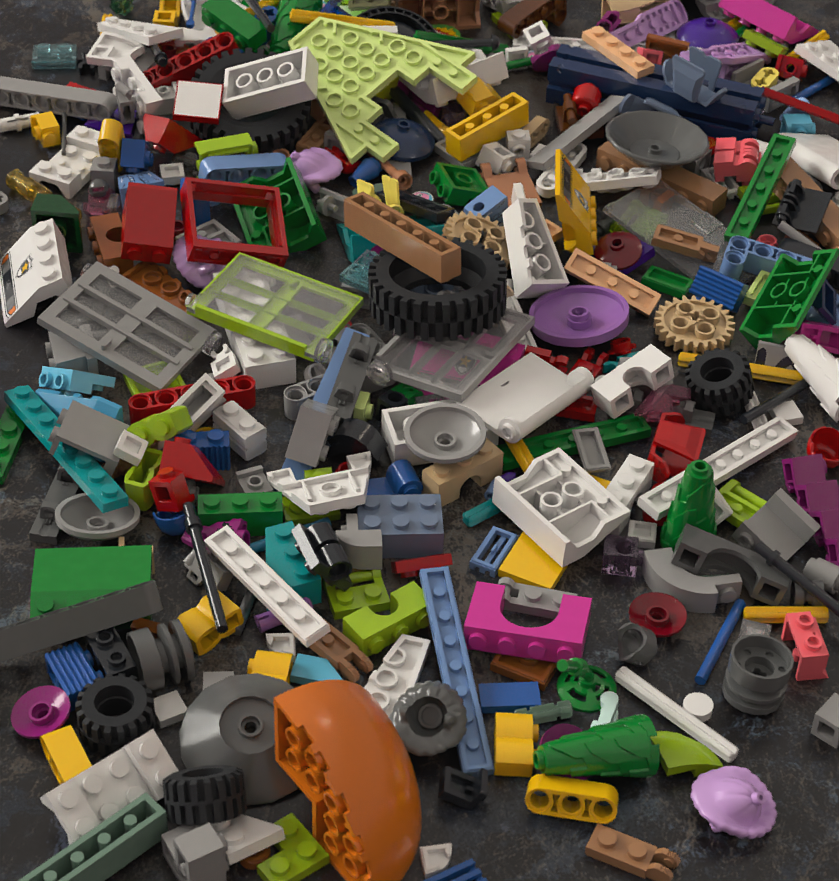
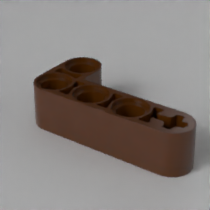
(530, 12)

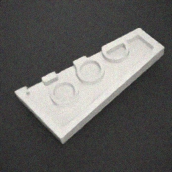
(139, 31)
(618, 178)
(398, 671)

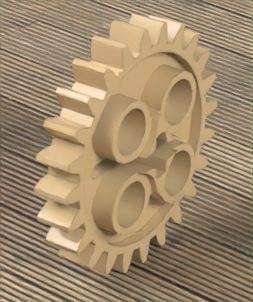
(471, 227)
(694, 325)

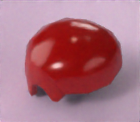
(825, 442)

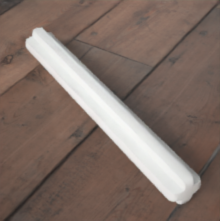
(676, 714)

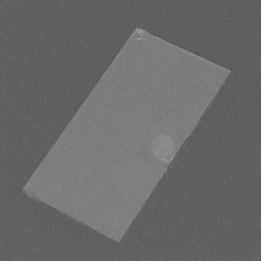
(661, 204)

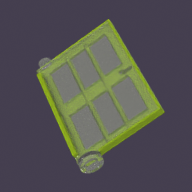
(276, 307)

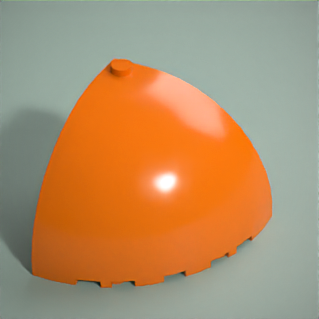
(354, 773)

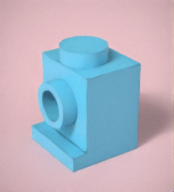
(797, 124)

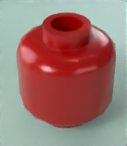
(586, 97)

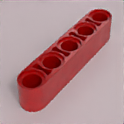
(186, 63)
(237, 388)

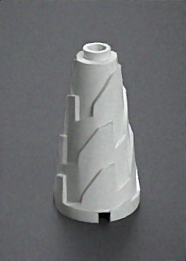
(818, 369)

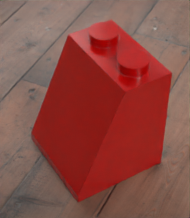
(148, 223)

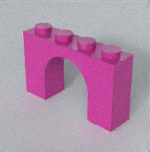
(491, 632)

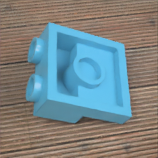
(73, 381)

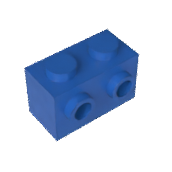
(136, 156)

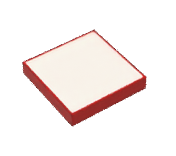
(198, 102)

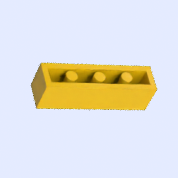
(486, 126)

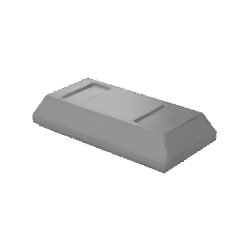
(591, 450)

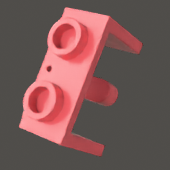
(811, 648)

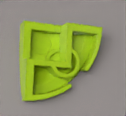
(684, 754)

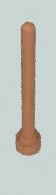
(404, 178)

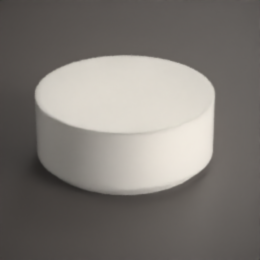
(699, 705)

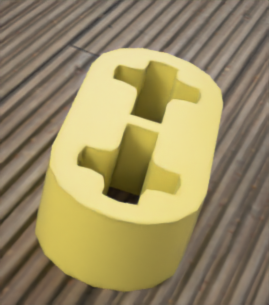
(765, 77)

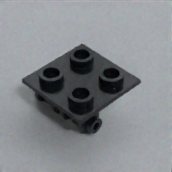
(802, 207)

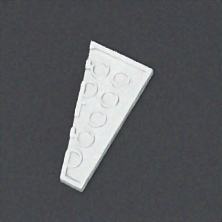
(822, 55)

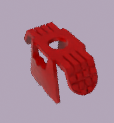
(677, 442)

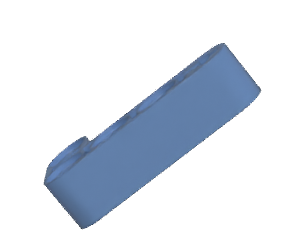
(240, 167)
(752, 257)

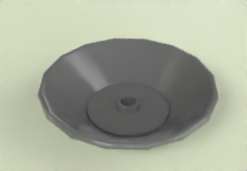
(657, 139)
(216, 733)

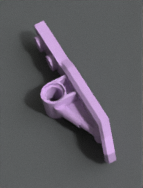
(656, 21)
(732, 57)

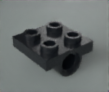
(323, 554)

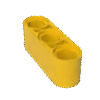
(111, 140)
(64, 753)
(583, 809)

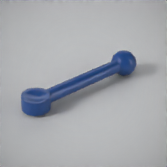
(190, 23)

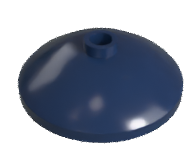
(413, 139)

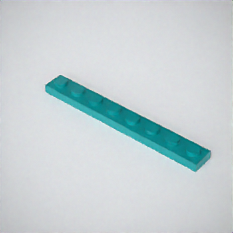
(78, 464)

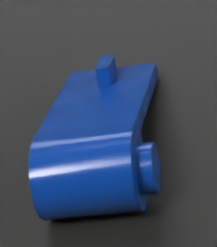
(399, 480)

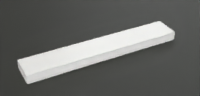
(267, 586)

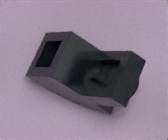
(356, 437)

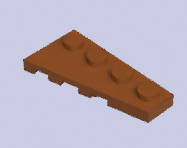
(156, 280)

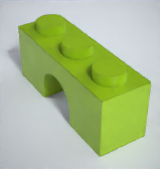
(375, 631)

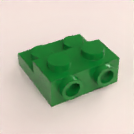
(457, 183)

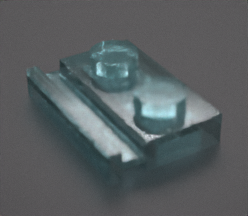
(54, 56)

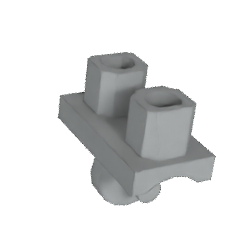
(331, 204)

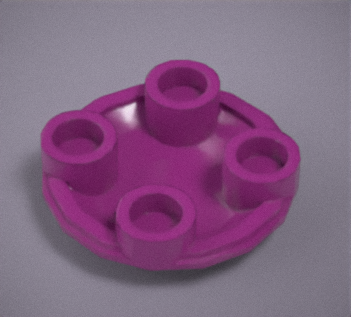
(541, 61)

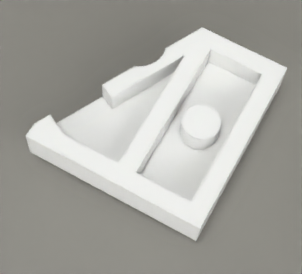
(247, 836)

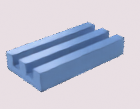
(486, 565)

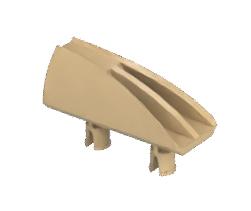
(628, 8)

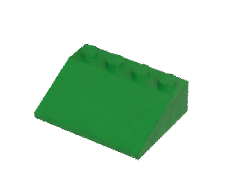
(83, 573)

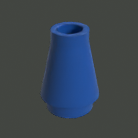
(366, 171)

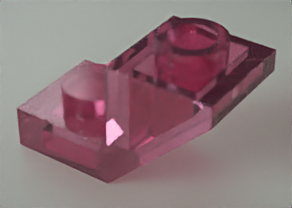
(97, 206)
(662, 401)

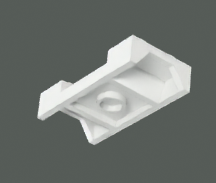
(147, 97)
(73, 169)
(111, 785)

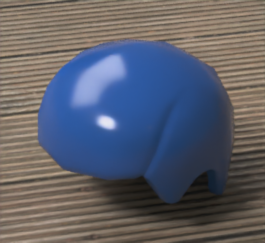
(170, 522)

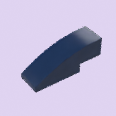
(826, 303)

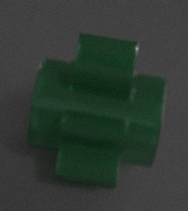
(121, 6)

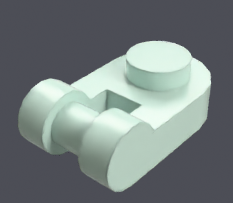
(609, 712)

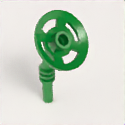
(585, 685)

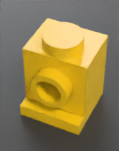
(45, 129)

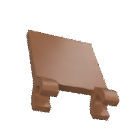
(505, 181)

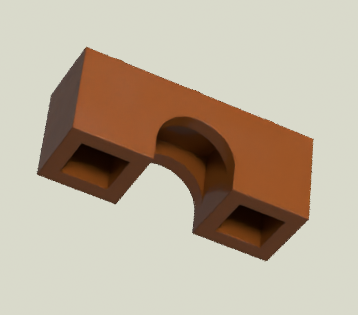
(106, 241)

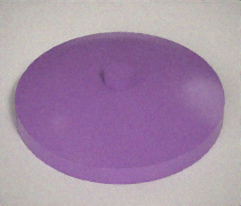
(579, 315)

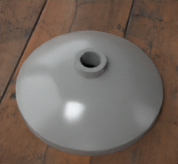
(445, 433)
(84, 520)

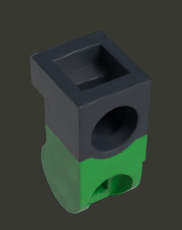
(398, 396)

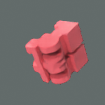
(736, 159)

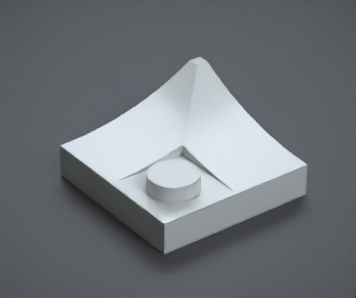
(113, 46)

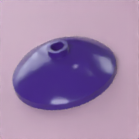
(707, 32)

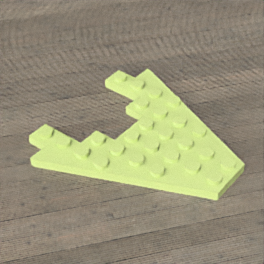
(359, 64)

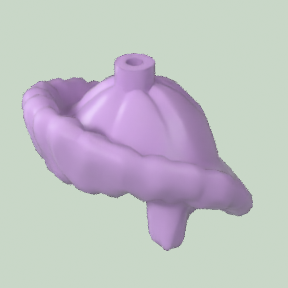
(317, 166)
(195, 272)
(734, 802)

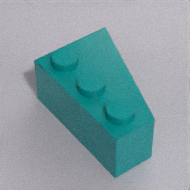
(289, 562)

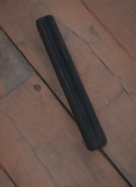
(415, 112)

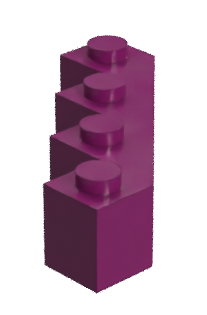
(817, 497)

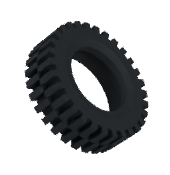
(274, 133)
(439, 315)

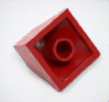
(167, 135)
(190, 461)

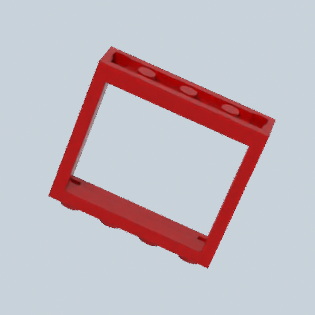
(234, 193)

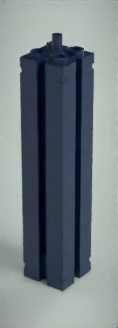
(732, 116)

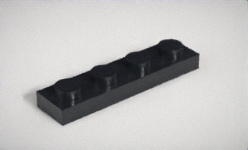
(422, 207)

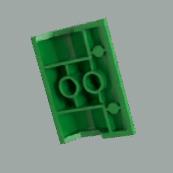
(299, 214)
(786, 297)

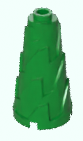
(284, 28)
(691, 504)
(605, 750)

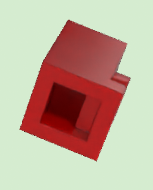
(800, 67)
(170, 490)

